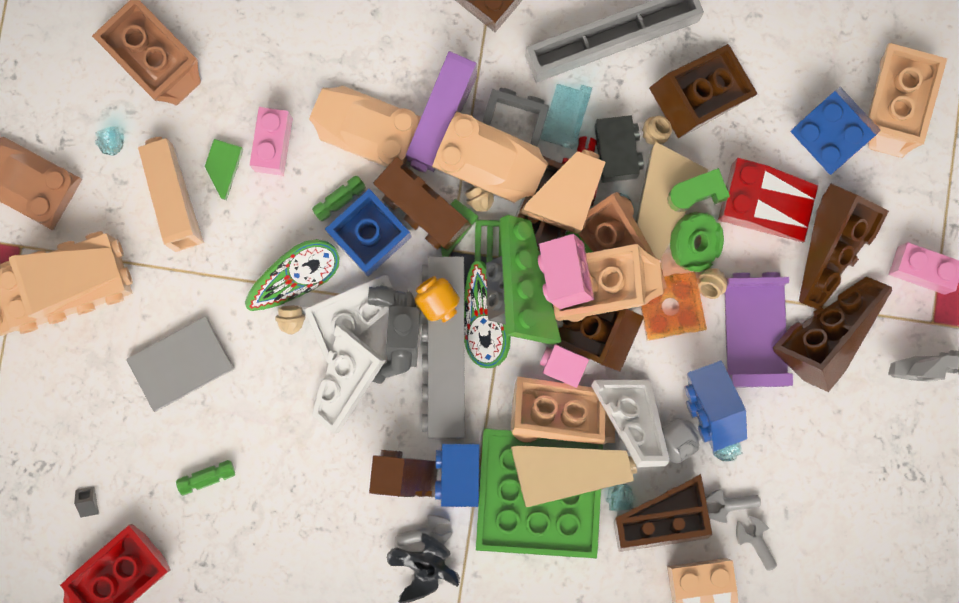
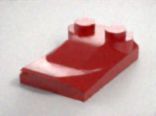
(117, 571)

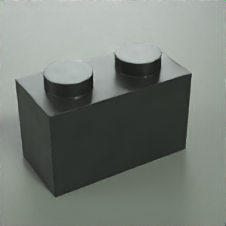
(617, 147)

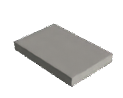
(180, 364)

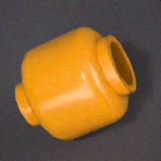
(437, 299)

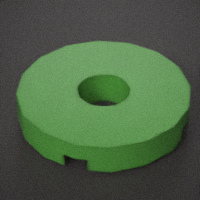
(683, 241)

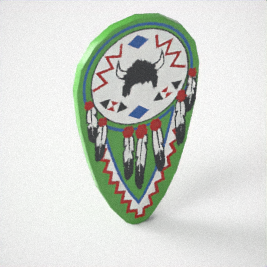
(294, 275)
(483, 339)

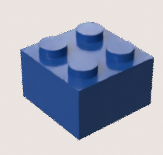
(835, 130)
(368, 232)
(716, 406)
(459, 475)

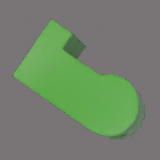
(698, 189)

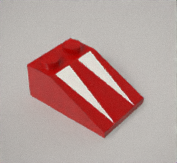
(768, 200)

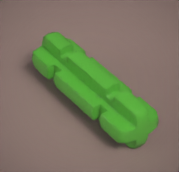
(339, 198)
(205, 477)

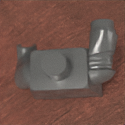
(401, 332)

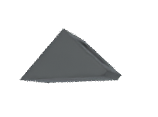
(86, 502)

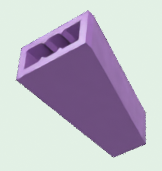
(447, 97)

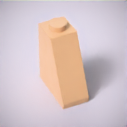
(568, 193)

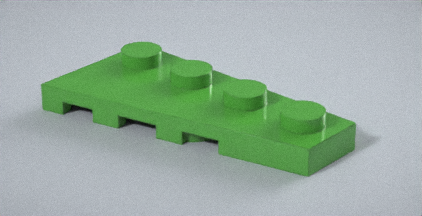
(526, 308)

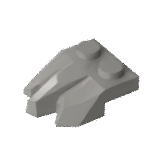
(926, 367)

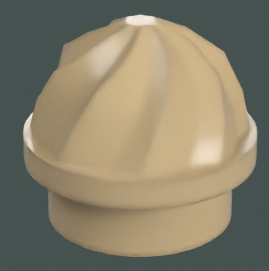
(656, 130)
(479, 199)
(712, 283)
(290, 319)

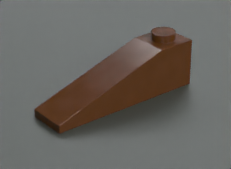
(839, 232)
(830, 339)

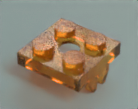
(689, 316)

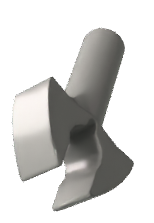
(730, 504)
(415, 536)
(756, 541)

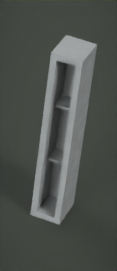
(610, 36)
(445, 358)

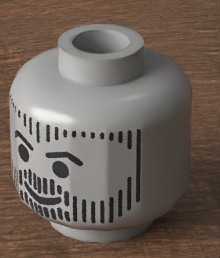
(681, 439)

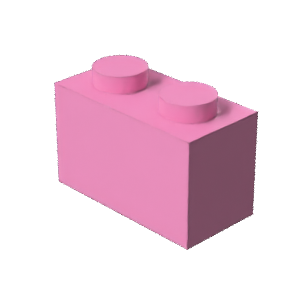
(271, 141)
(925, 268)
(565, 272)
(563, 365)

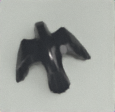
(428, 568)

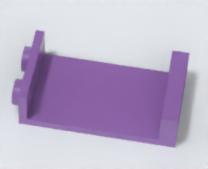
(753, 326)

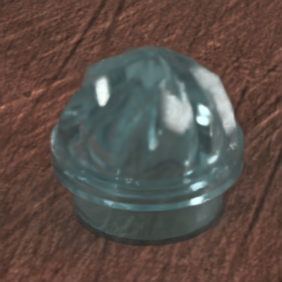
(109, 140)
(729, 453)
(620, 497)

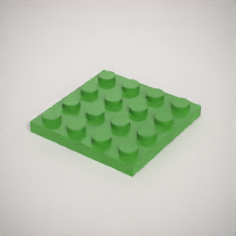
(553, 528)

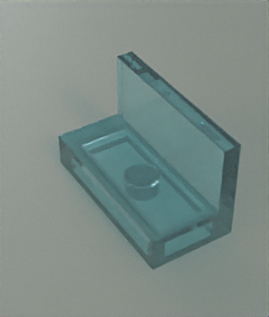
(566, 115)

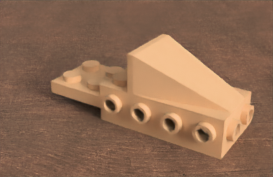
(61, 282)

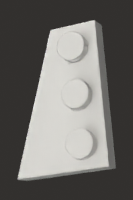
(345, 309)
(347, 378)
(635, 418)

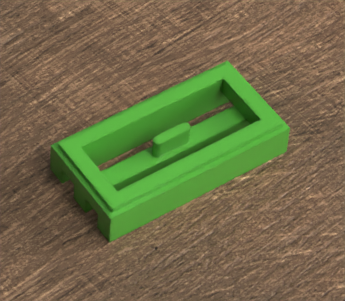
(490, 224)

